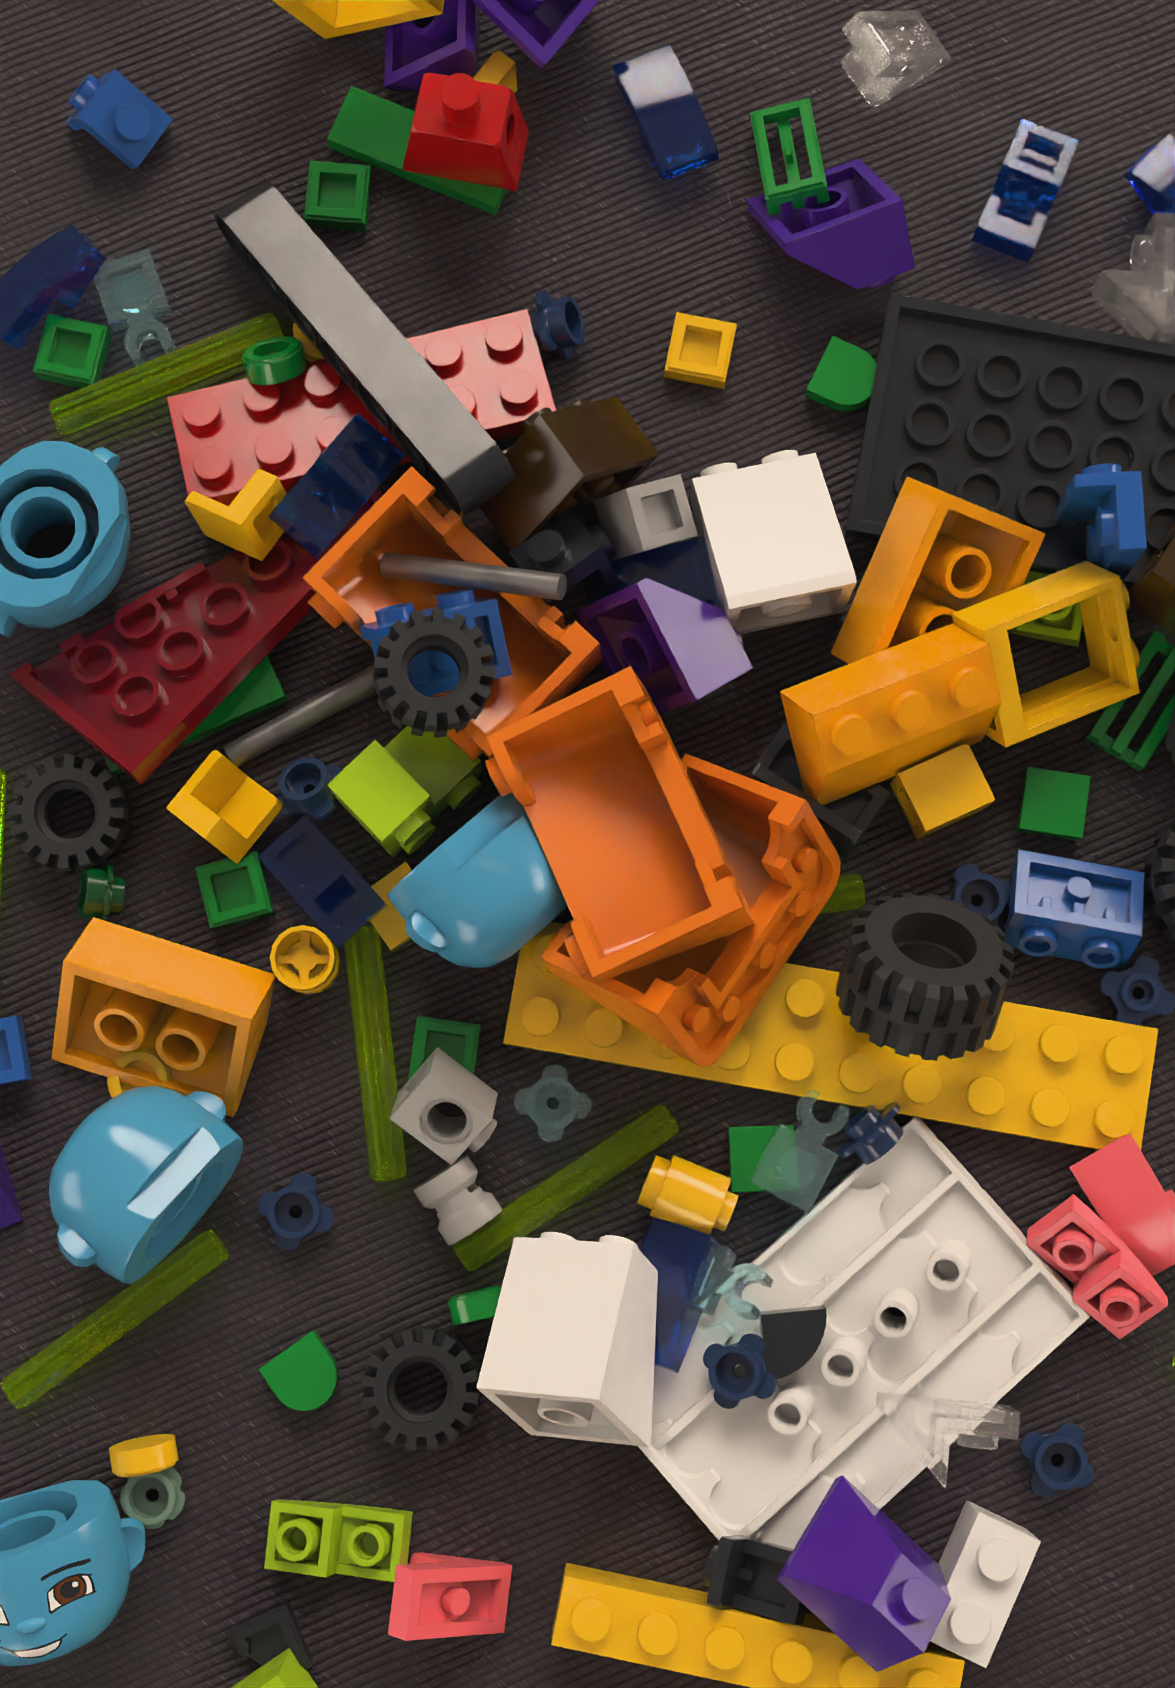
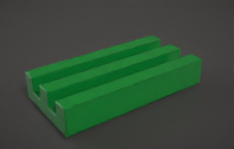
(796, 188)
(1118, 747)

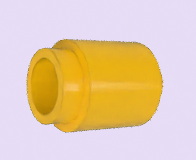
(688, 1195)

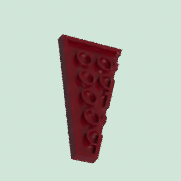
(175, 652)

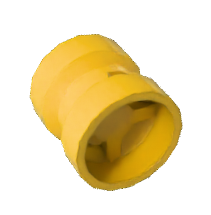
(295, 956)

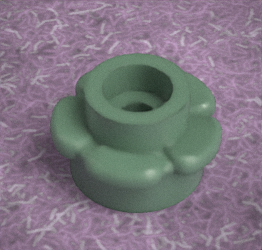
(153, 1513)

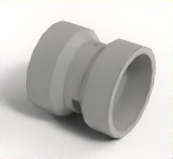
(458, 1200)

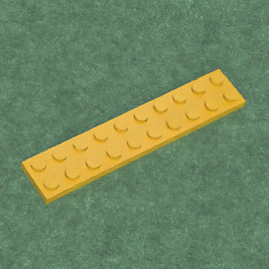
(1035, 1077)

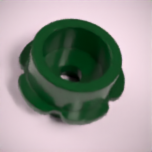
(100, 893)

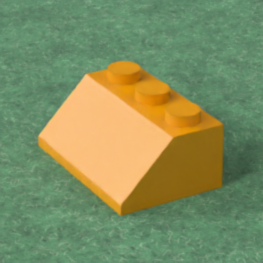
(932, 563)
(891, 711)
(165, 997)

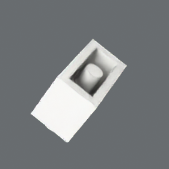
(984, 1575)

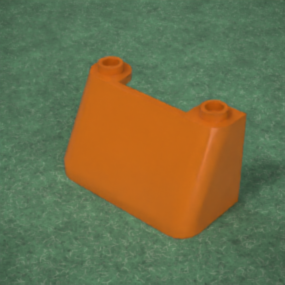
(412, 521)
(619, 827)
(708, 992)

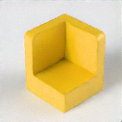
(246, 521)
(942, 791)
(225, 806)

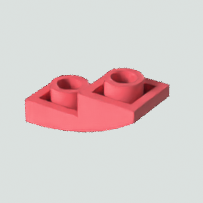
(1131, 1201)
(1103, 1270)

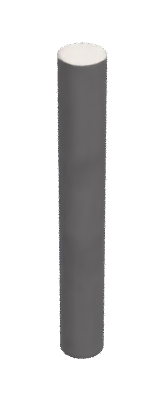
(473, 575)
(301, 717)

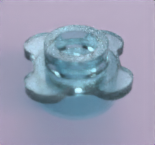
(571, 1103)

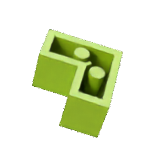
(405, 787)

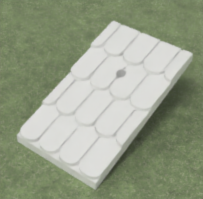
(889, 1235)

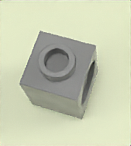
(646, 516)
(441, 1081)

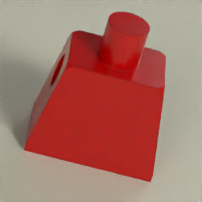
(467, 132)

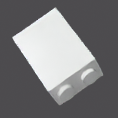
(772, 541)
(575, 1340)

